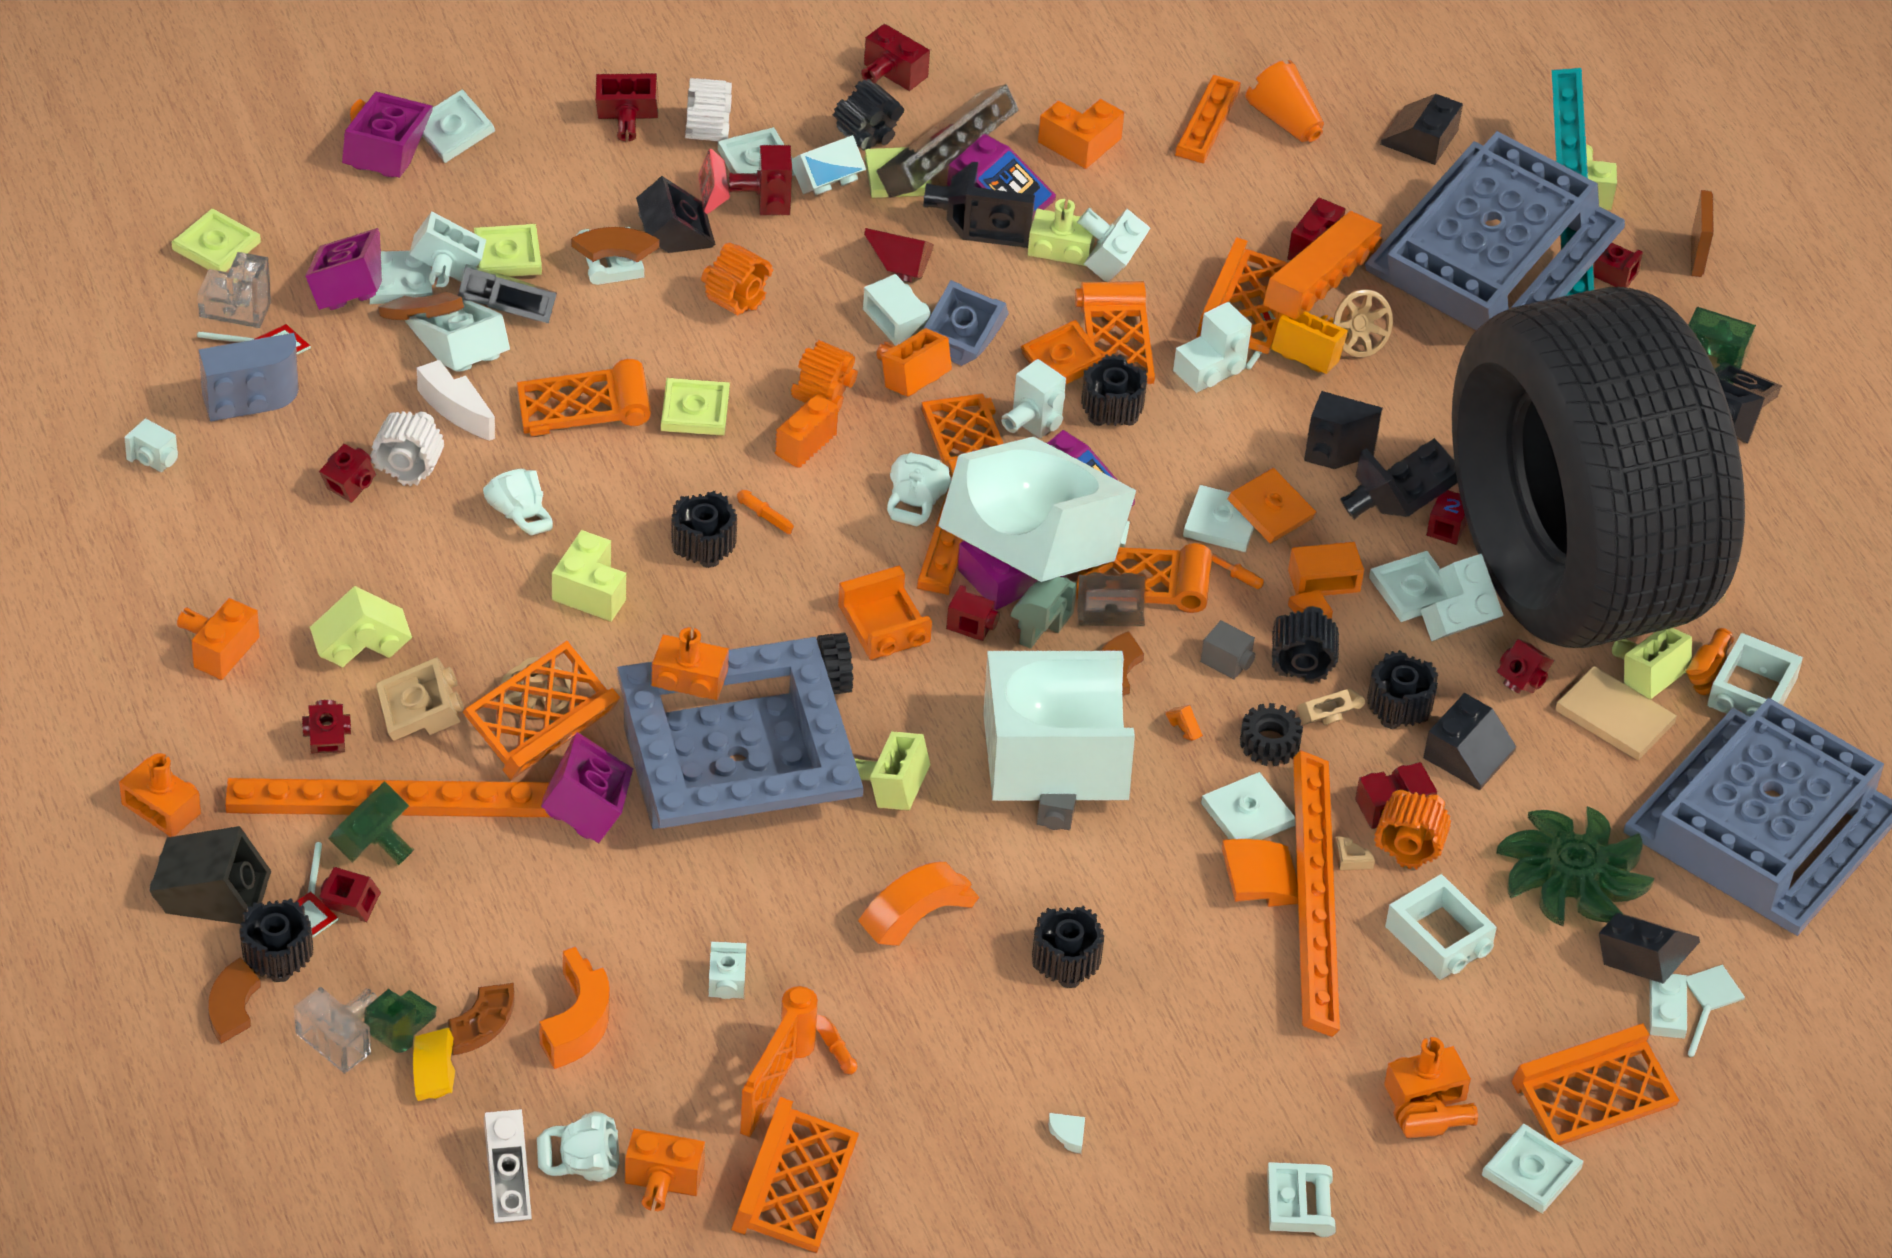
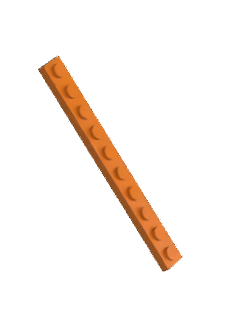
(423, 797)
(1316, 894)

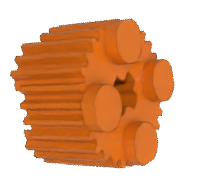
(737, 279)
(825, 372)
(1413, 828)

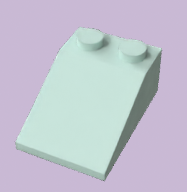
(463, 335)

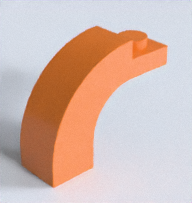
(912, 897)
(582, 1026)

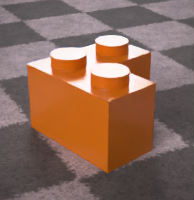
(1079, 135)

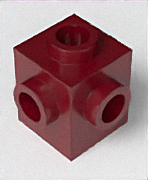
(348, 472)
(1524, 667)
(326, 738)

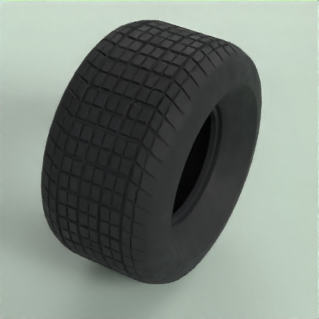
(1598, 466)

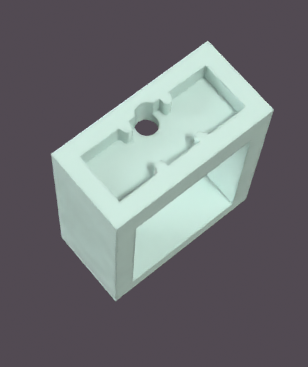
(1760, 659)
(1426, 899)

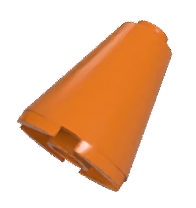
(1286, 101)

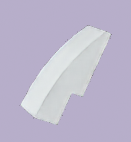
(455, 400)

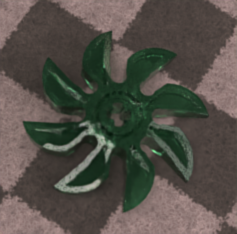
(1574, 865)

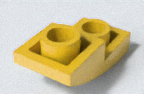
(432, 1064)

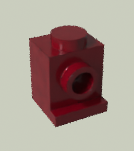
(1617, 266)
(971, 615)
(350, 893)

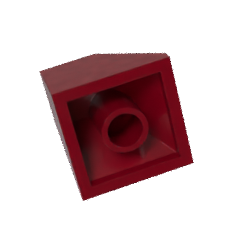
(900, 254)

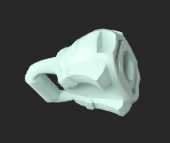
(919, 483)
(519, 497)
(586, 1148)

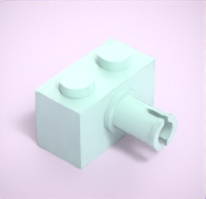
(1115, 242)
(446, 248)
(1037, 400)

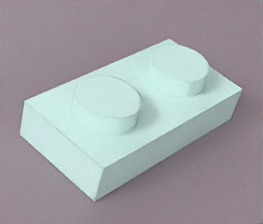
(1669, 1007)

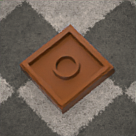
(1702, 233)

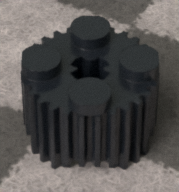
(868, 115)
(1113, 391)
(704, 528)
(1305, 645)
(1402, 690)
(276, 939)
(1068, 945)

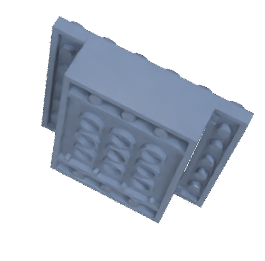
(1469, 268)
(789, 740)
(1748, 844)

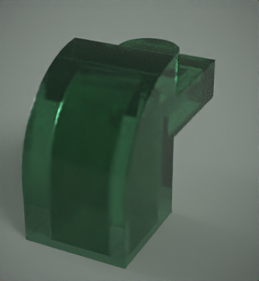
(398, 1018)

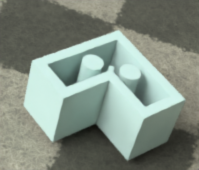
(1217, 352)
(1469, 600)

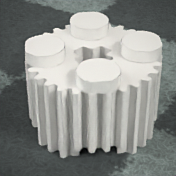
(708, 109)
(407, 446)

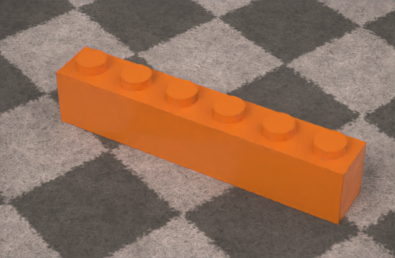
(1323, 265)

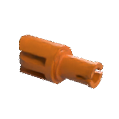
(1709, 661)
(1433, 1117)

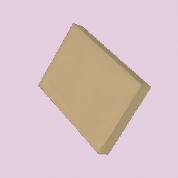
(1616, 713)

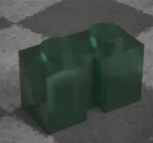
(1722, 336)

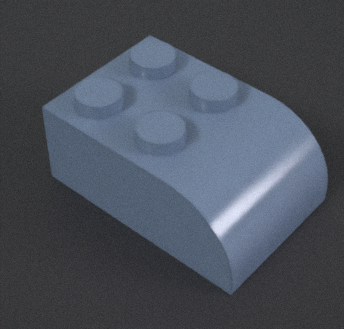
(249, 376)

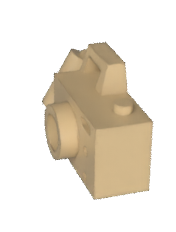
(1330, 707)

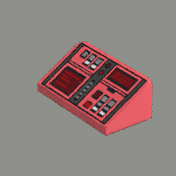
(713, 181)

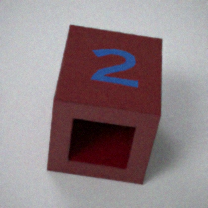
(1447, 518)

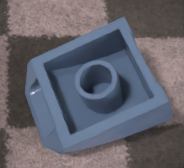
(967, 321)

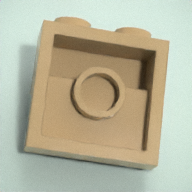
(420, 699)

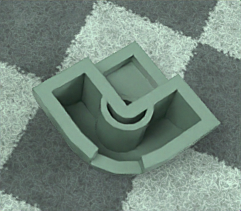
(1044, 607)

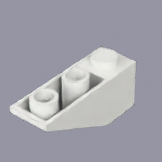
(507, 1165)

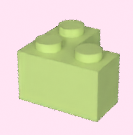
(587, 580)
(358, 623)

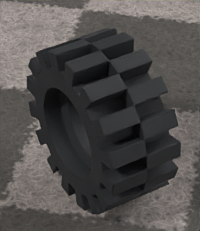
(837, 661)
(1271, 720)

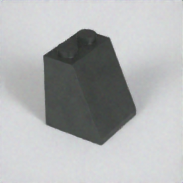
(210, 875)

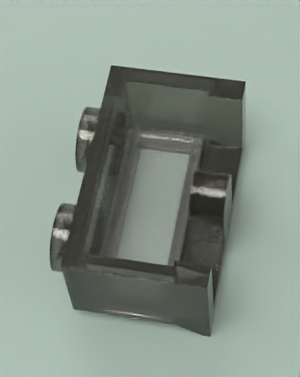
(1111, 600)

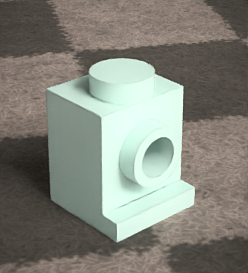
(151, 445)
(727, 970)

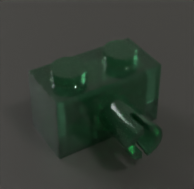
(373, 825)

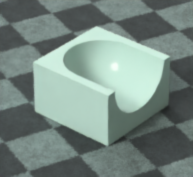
(1036, 508)
(1057, 725)

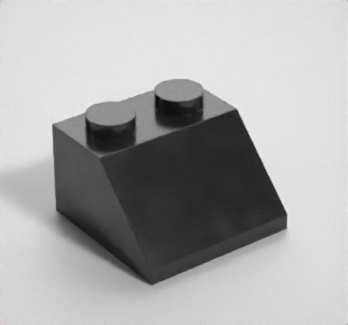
(1425, 128)
(674, 217)
(1341, 430)
(1469, 742)
(1644, 947)

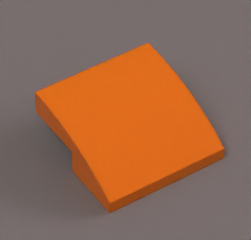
(1260, 871)

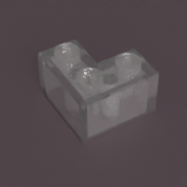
(237, 295)

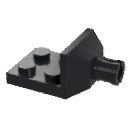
(983, 212)
(1745, 396)
(1403, 486)

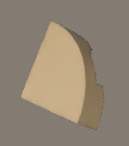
(1352, 856)

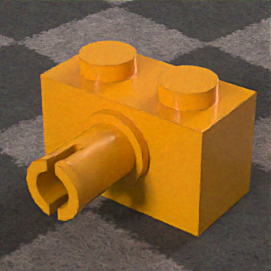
(1310, 341)

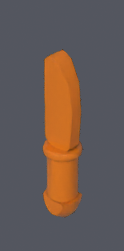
(763, 510)
(1239, 572)
(836, 1044)

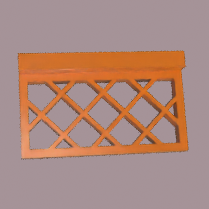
(1228, 284)
(553, 735)
(1587, 1057)
(765, 1174)

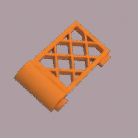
(1114, 303)
(626, 398)
(955, 408)
(1187, 574)
(791, 1040)

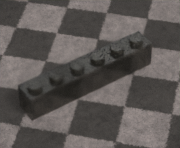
(947, 140)

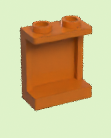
(883, 613)

